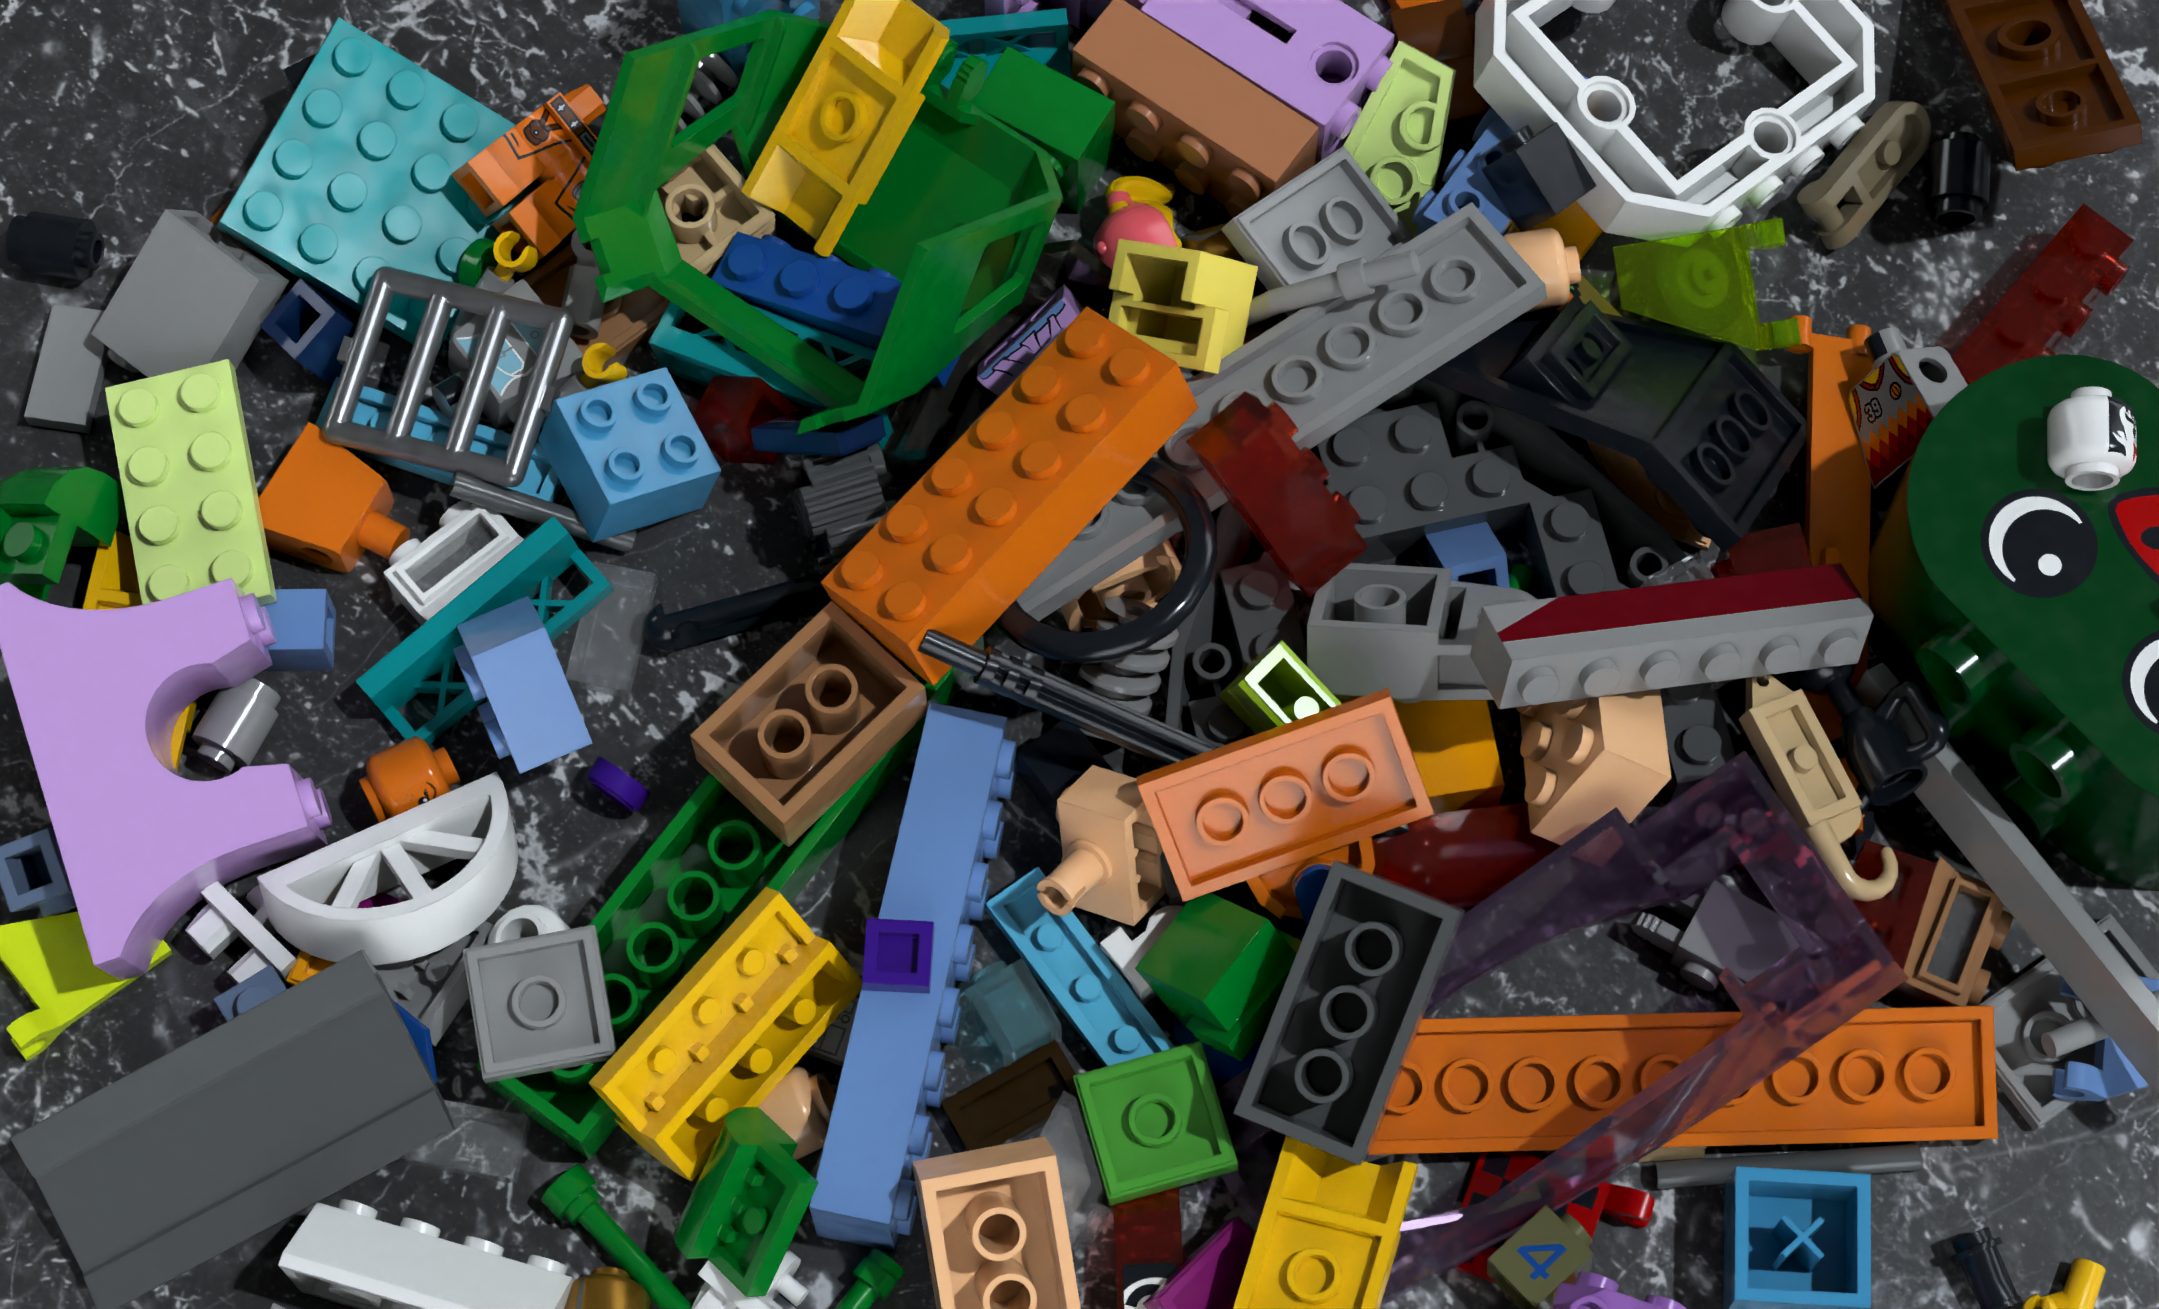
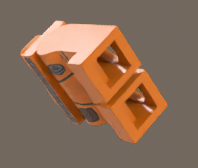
(544, 146)

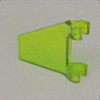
(1705, 284)

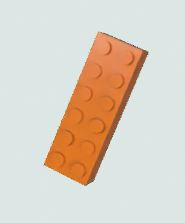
(1012, 491)

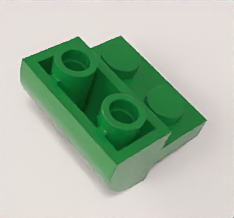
(746, 1202)

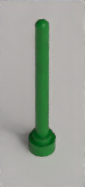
(576, 1199)

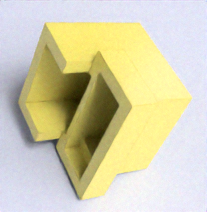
(1182, 301)

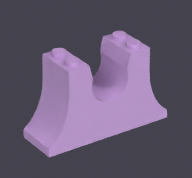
(100, 723)

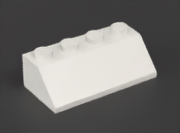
(381, 1265)

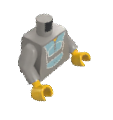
(520, 349)

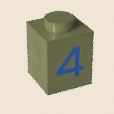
(1540, 1258)

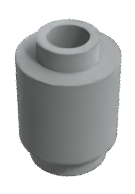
(236, 725)

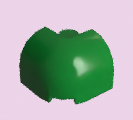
(46, 515)

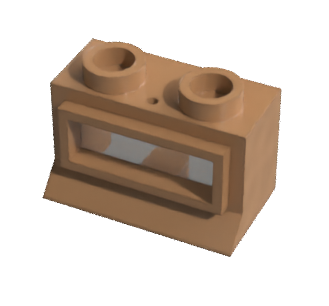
(1952, 940)

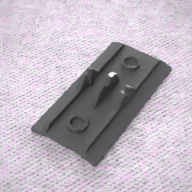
(234, 1131)

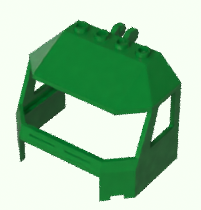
(949, 219)

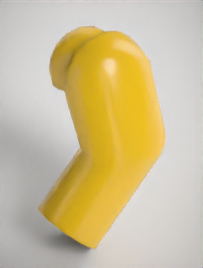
(2079, 1290)

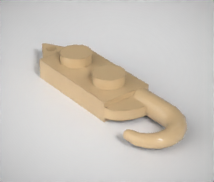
(1810, 779)

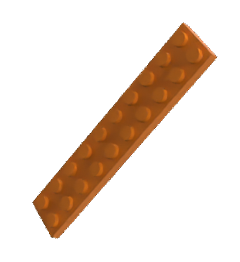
(1554, 1076)

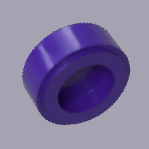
(617, 785)

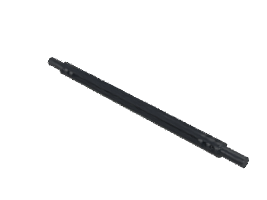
(1071, 702)

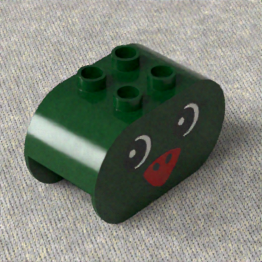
(2035, 610)

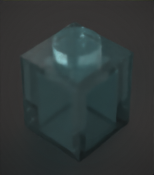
(1011, 1011)

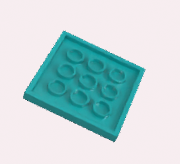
(366, 178)

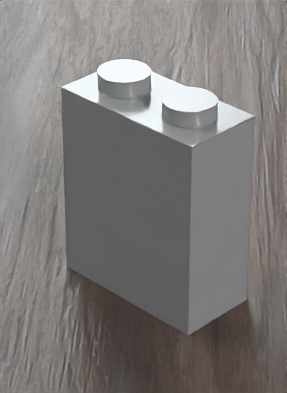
(188, 299)

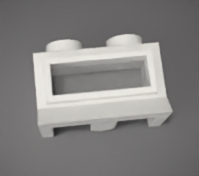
(450, 560)

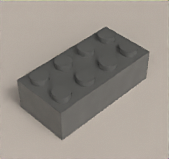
(1349, 1012)

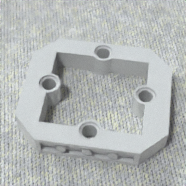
(1635, 193)

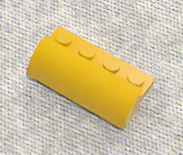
(726, 1033)

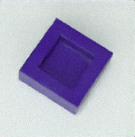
(898, 955)

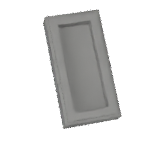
(68, 371)

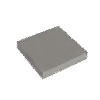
(539, 1003)

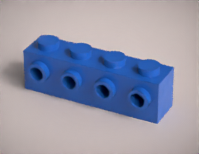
(813, 290)

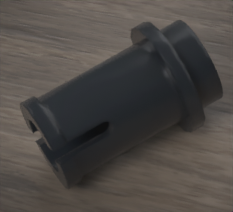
(1985, 1269)

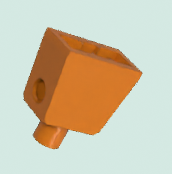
(328, 506)

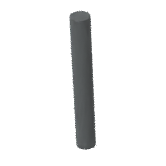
(528, 508)

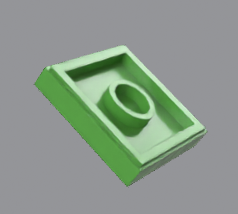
(1155, 1123)

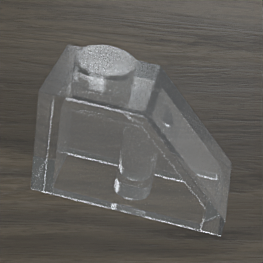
(1078, 1171)

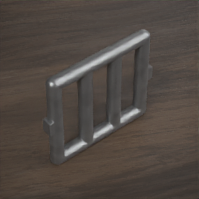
(441, 297)

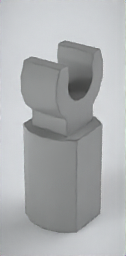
(581, 293)

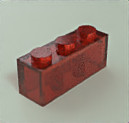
(1279, 491)

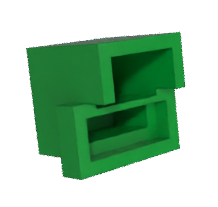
(1220, 972)

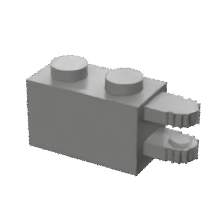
(1722, 933)

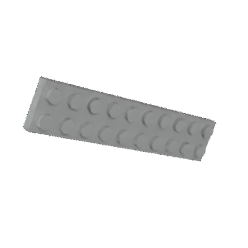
(1324, 372)

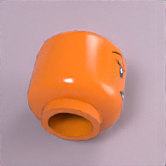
(406, 777)

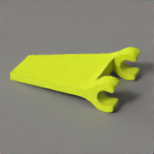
(58, 976)

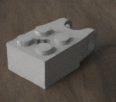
(1400, 632)

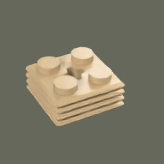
(711, 189)

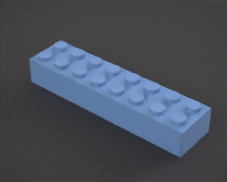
(897, 1037)

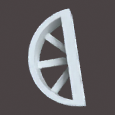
(318, 895)

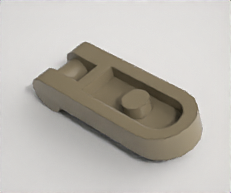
(1866, 171)

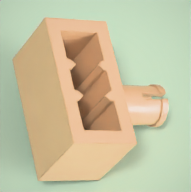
(1107, 850)

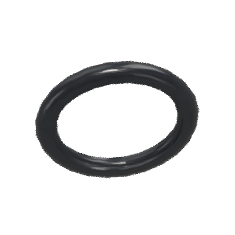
(1156, 623)

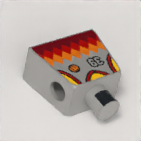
(1899, 402)

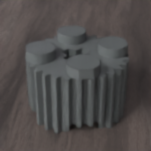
(838, 499)

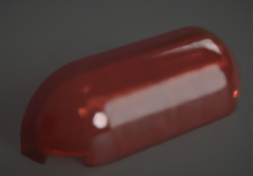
(1462, 853)

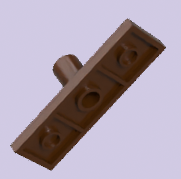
(2044, 79)

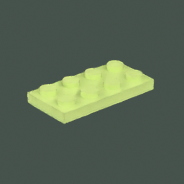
(189, 483)

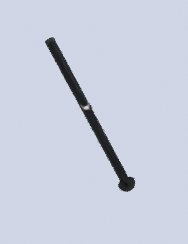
(731, 613)

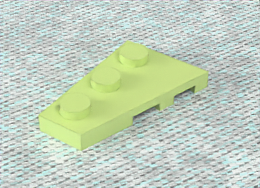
(1404, 130)

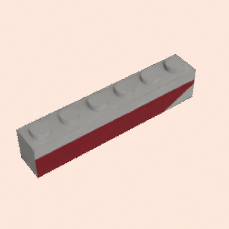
(1669, 635)

